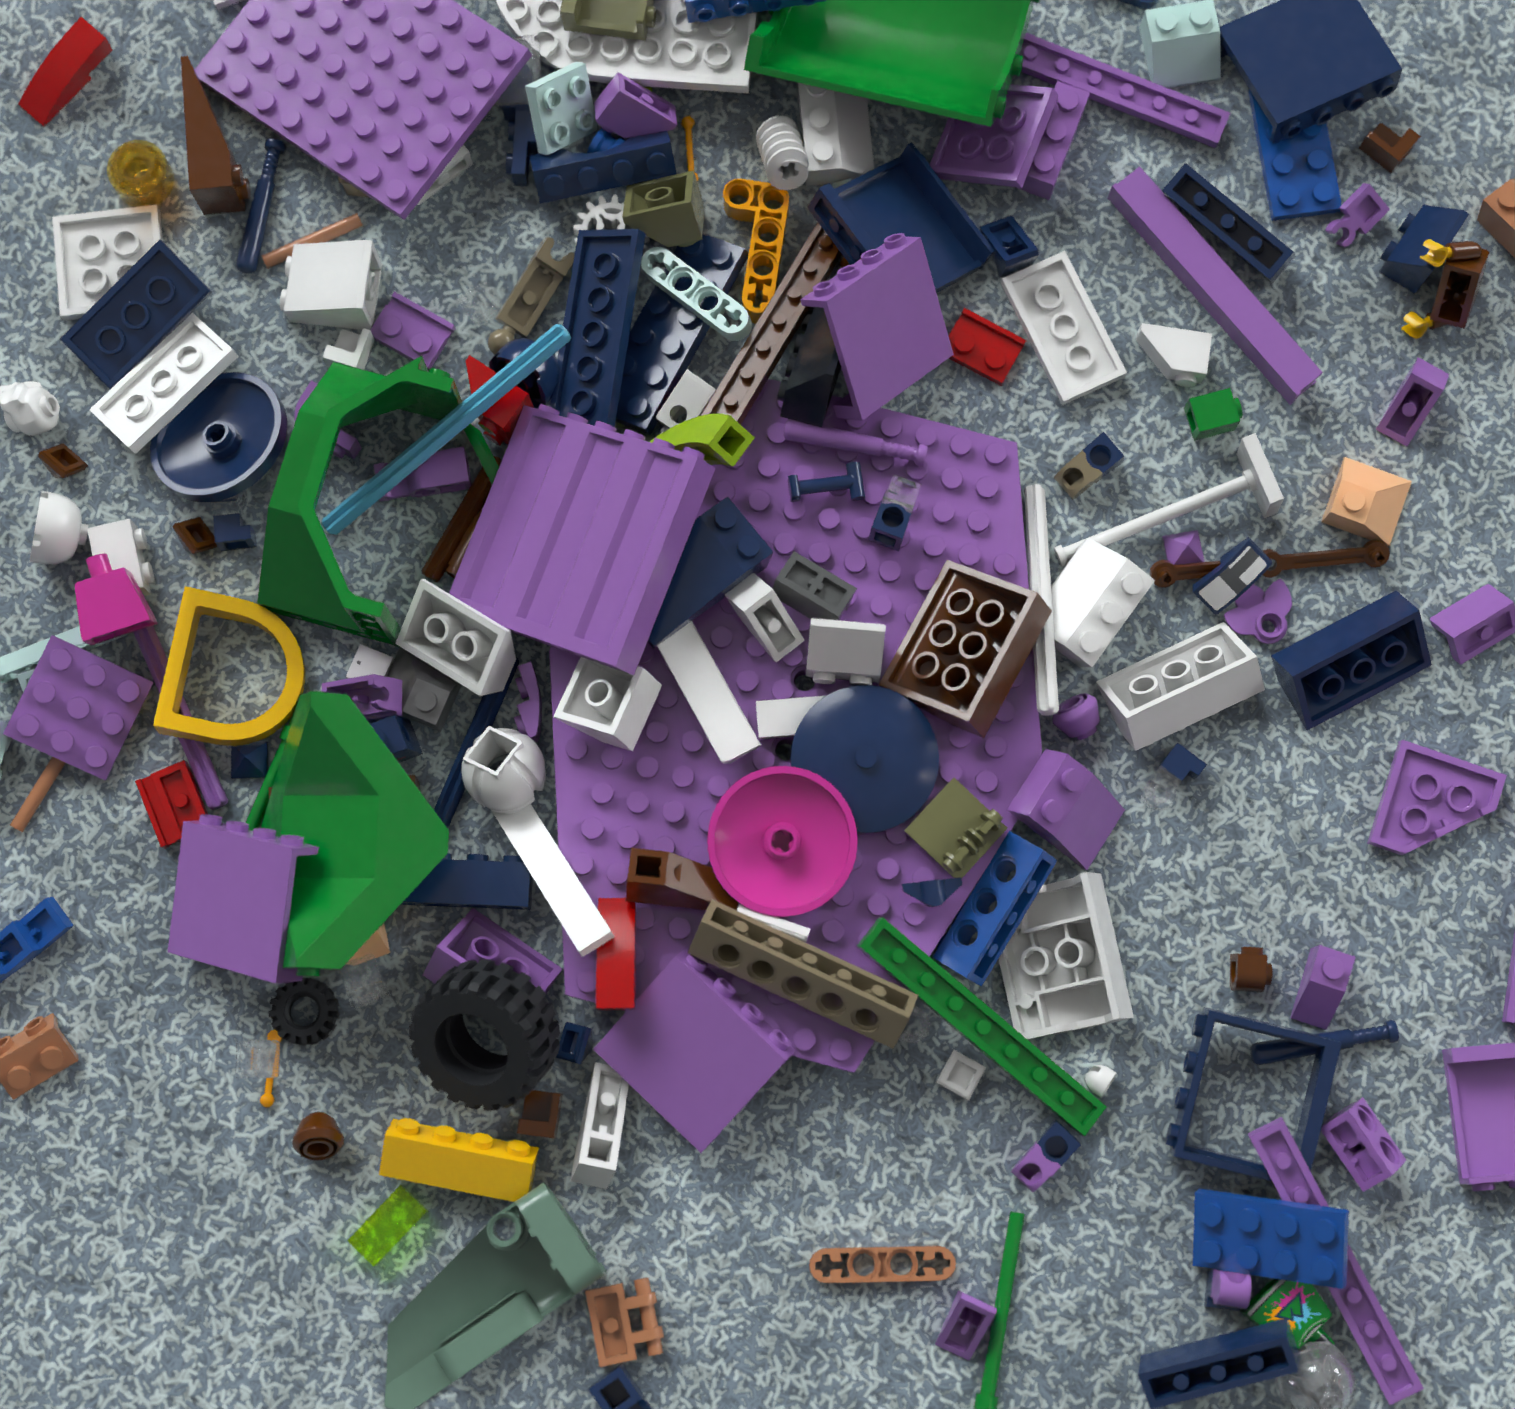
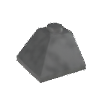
(425, 690)

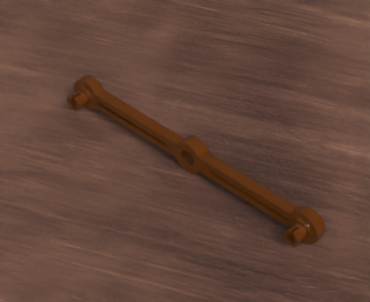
(1373, 553)

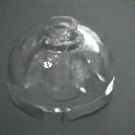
(1322, 1381)

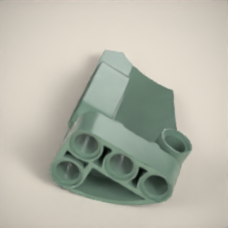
(487, 1297)

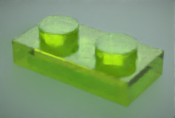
(387, 1225)

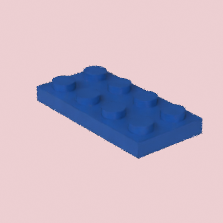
(1296, 170)
(1271, 1238)

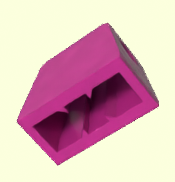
(110, 602)

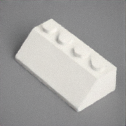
(1181, 685)

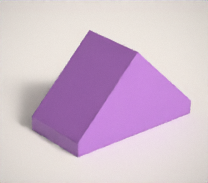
(965, 1325)

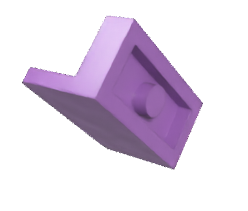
(1476, 622)

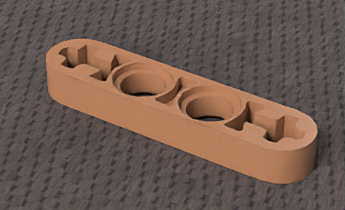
(882, 1270)

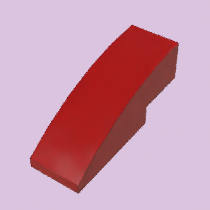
(64, 71)
(617, 956)

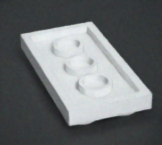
(1063, 327)
(164, 383)

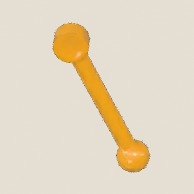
(688, 123)
(267, 1098)

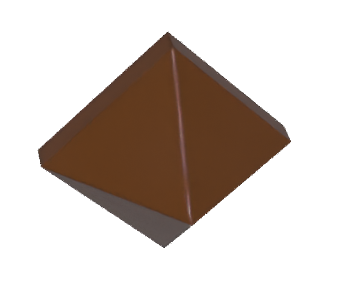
(61, 461)
(195, 535)

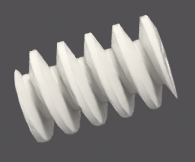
(782, 153)

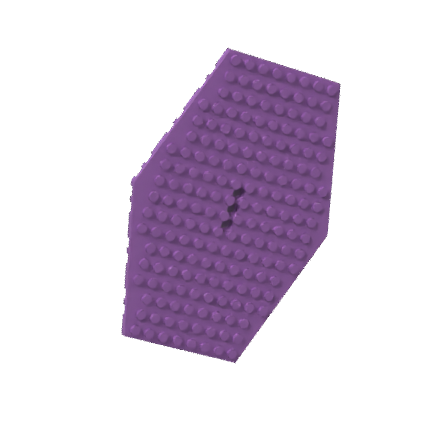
(673, 777)

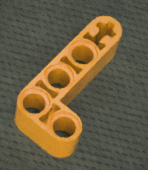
(760, 252)

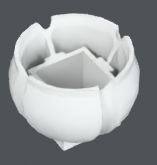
(516, 778)

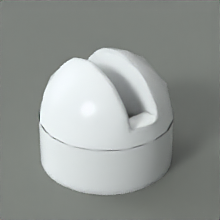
(1099, 1079)

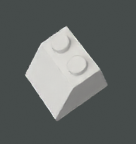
(845, 651)
(608, 702)

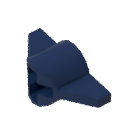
(932, 892)

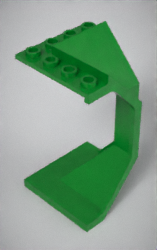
(298, 563)

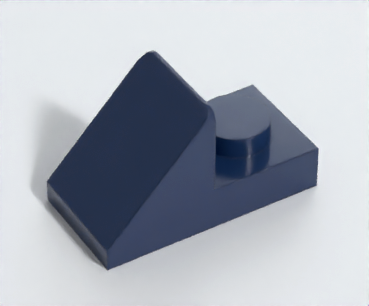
(1011, 245)

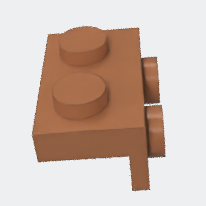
(34, 1055)

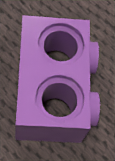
(1363, 1144)

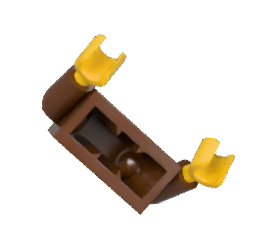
(1457, 286)

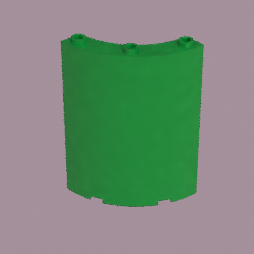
(905, 53)

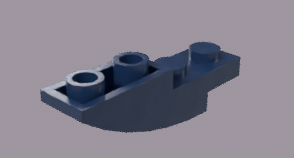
(524, 142)

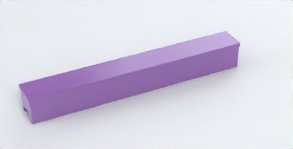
(1214, 285)

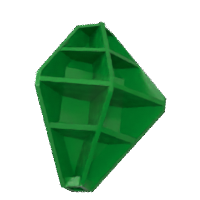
(366, 818)

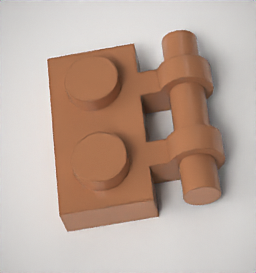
(612, 1323)

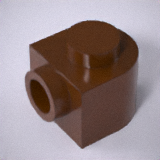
(1250, 970)

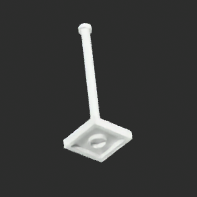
(1255, 477)

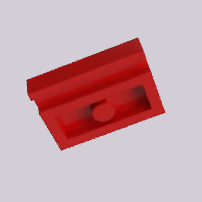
(984, 346)
(171, 799)

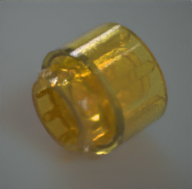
(132, 158)

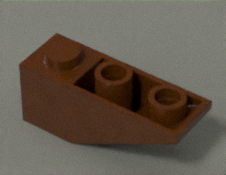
(673, 881)

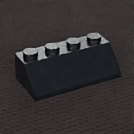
(811, 373)

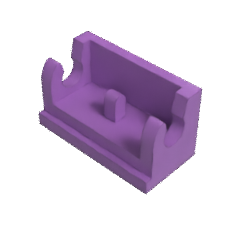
(372, 694)

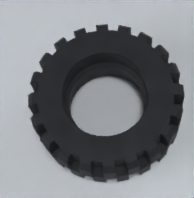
(461, 1064)

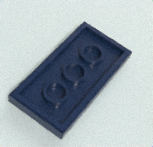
(136, 314)

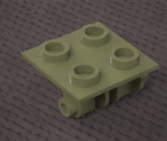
(956, 829)

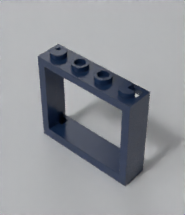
(1313, 1107)

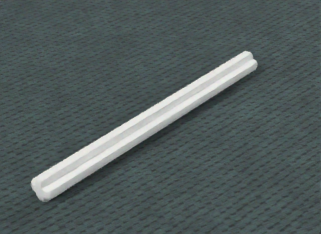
(1041, 583)

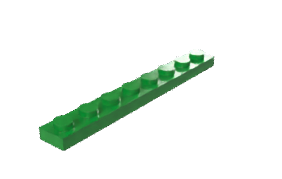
(981, 1026)

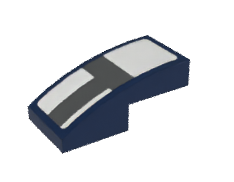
(1233, 576)

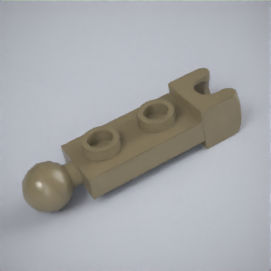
(530, 295)

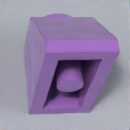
(633, 109)
(1413, 401)
(1322, 986)

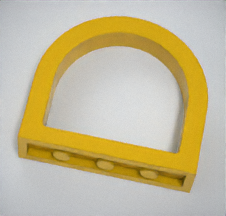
(192, 607)

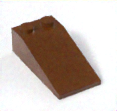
(212, 169)

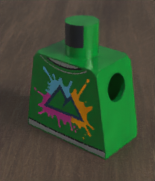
(1293, 1301)

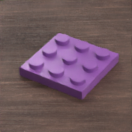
(999, 152)
(78, 707)

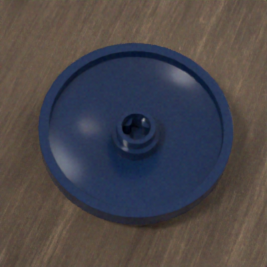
(221, 439)
(872, 751)

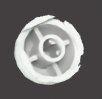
(57, 529)

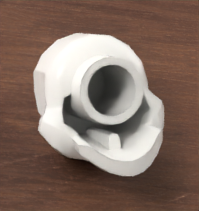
(29, 408)

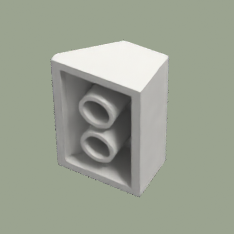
(834, 134)
(1094, 601)
(457, 640)

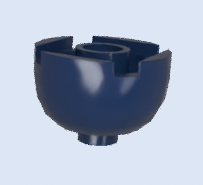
(540, 382)

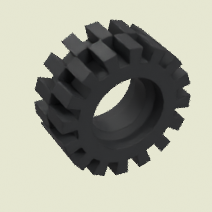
(282, 1005)

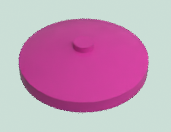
(782, 841)

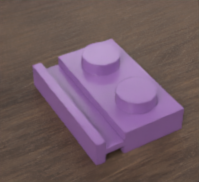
(411, 330)

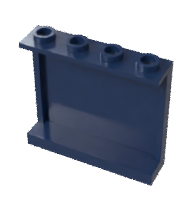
(1309, 61)
(907, 200)

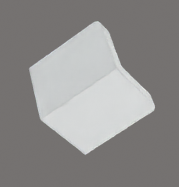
(350, 349)

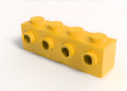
(458, 1160)

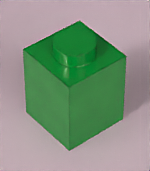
(1213, 414)

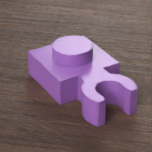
(1361, 213)

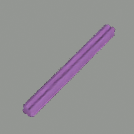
(194, 750)

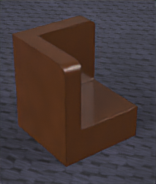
(1387, 147)
(541, 1114)

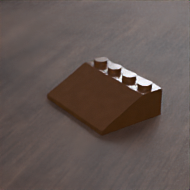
(966, 646)

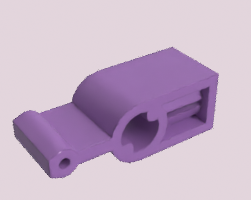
(439, 474)

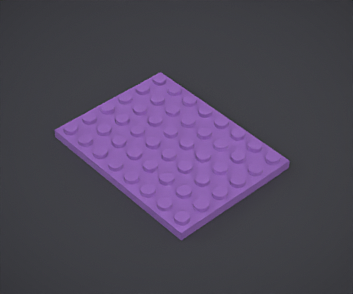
(366, 84)

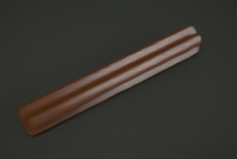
(470, 506)

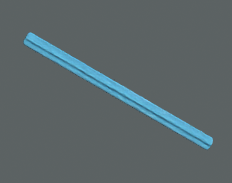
(446, 428)

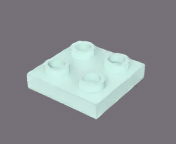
(561, 108)

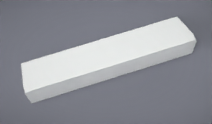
(708, 694)

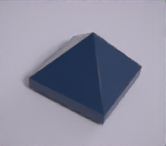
(249, 760)
(575, 1043)

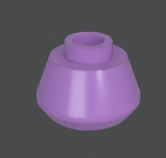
(1078, 716)

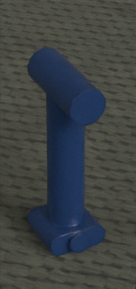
(851, 481)

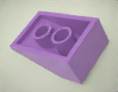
(1067, 807)

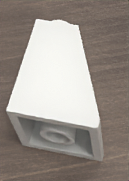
(332, 284)

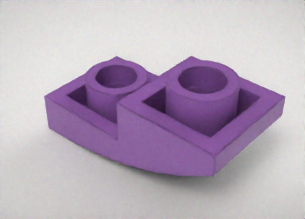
(530, 717)

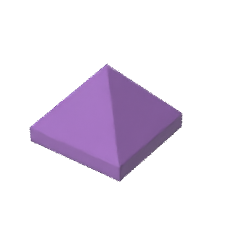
(1183, 548)

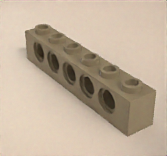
(803, 974)

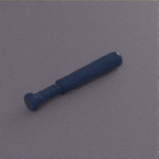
(256, 223)
(1283, 1049)

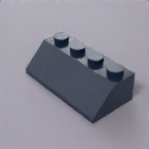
(1353, 659)

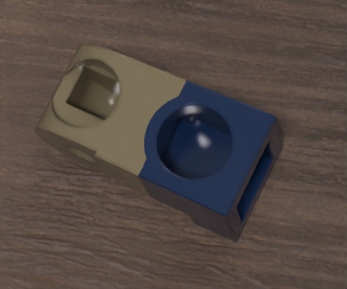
(1089, 466)

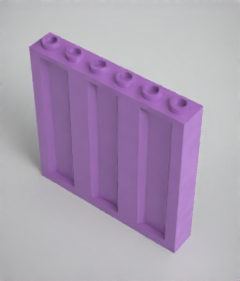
(582, 535)

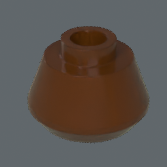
(318, 1137)

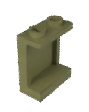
(609, 17)

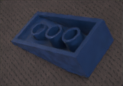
(714, 560)

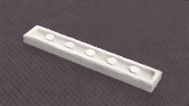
(555, 879)

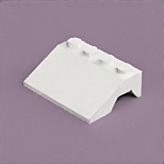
(1065, 961)

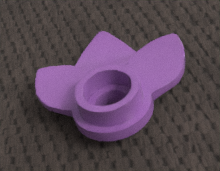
(1260, 606)

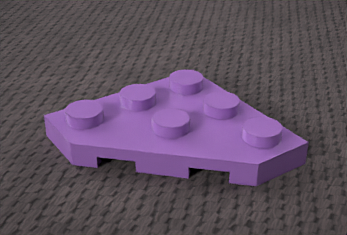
(1430, 797)

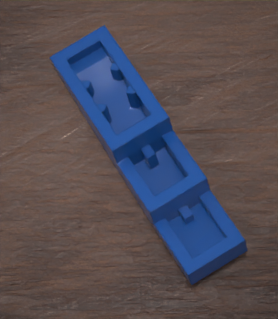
(31, 935)

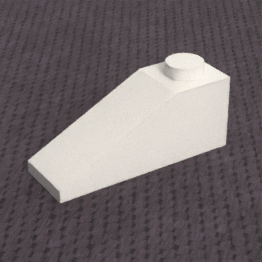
(600, 1128)

